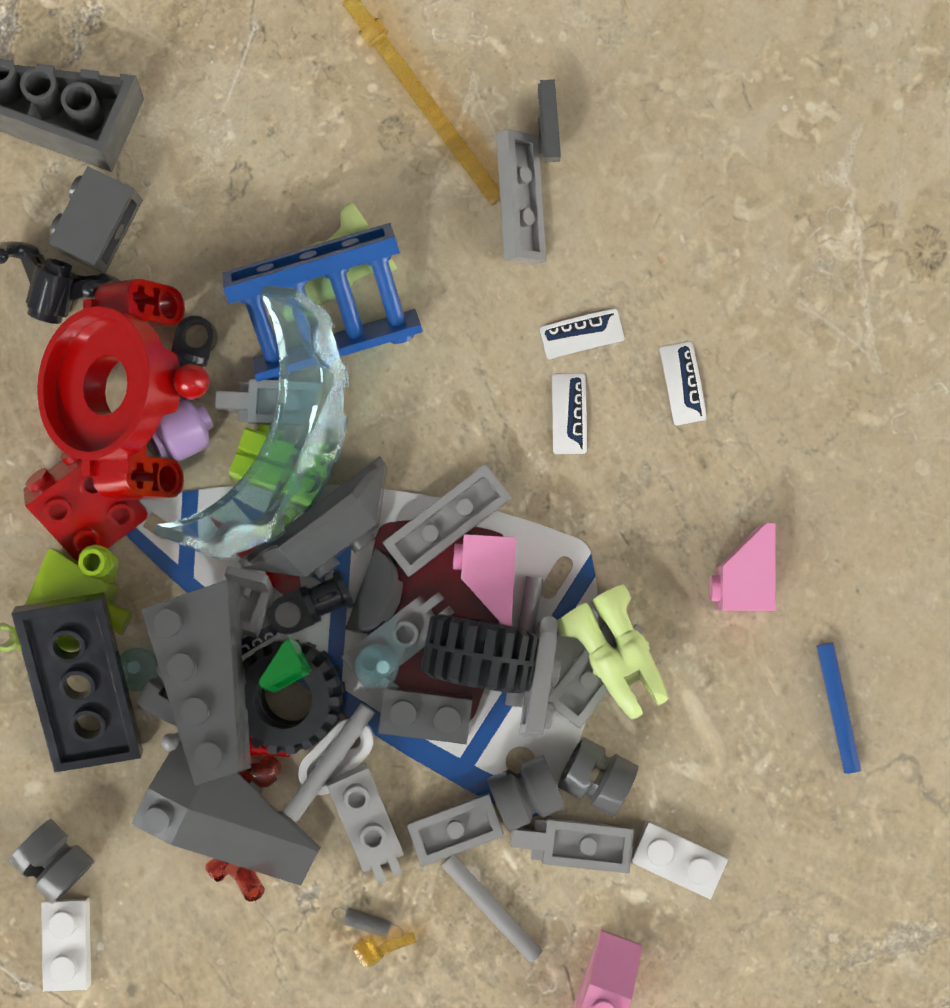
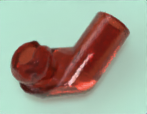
(263, 773)
(246, 879)

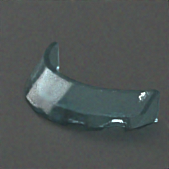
(299, 445)

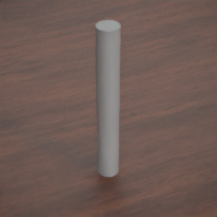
(527, 621)
(329, 762)
(491, 908)

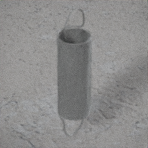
(367, 922)

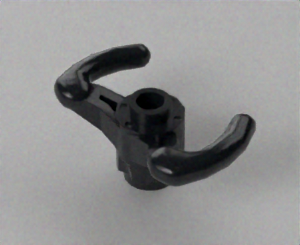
(51, 282)

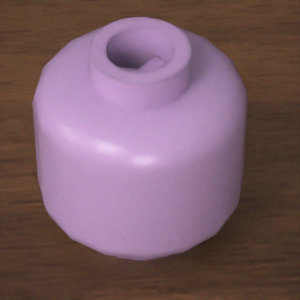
(182, 432)

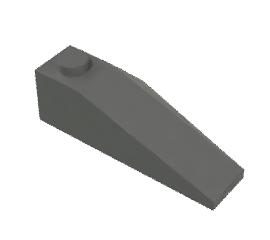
(224, 822)

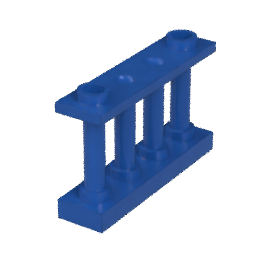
(332, 261)

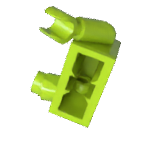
(66, 578)

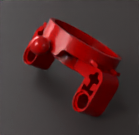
(74, 384)

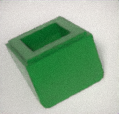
(286, 667)

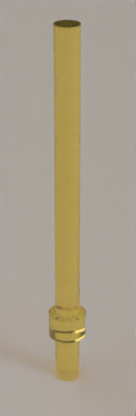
(375, 35)

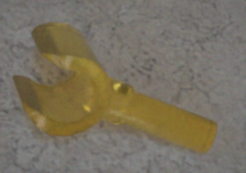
(370, 953)

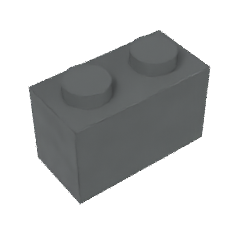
(94, 219)
(425, 715)

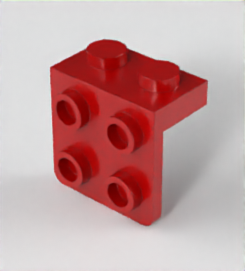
(76, 510)

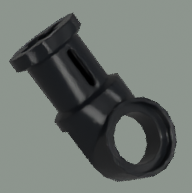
(193, 355)
(307, 602)

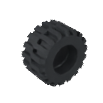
(479, 654)
(326, 704)

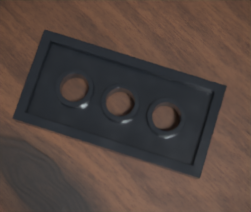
(98, 661)

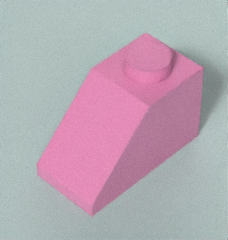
(489, 571)
(747, 574)
(609, 973)

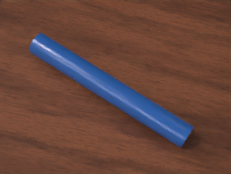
(838, 708)

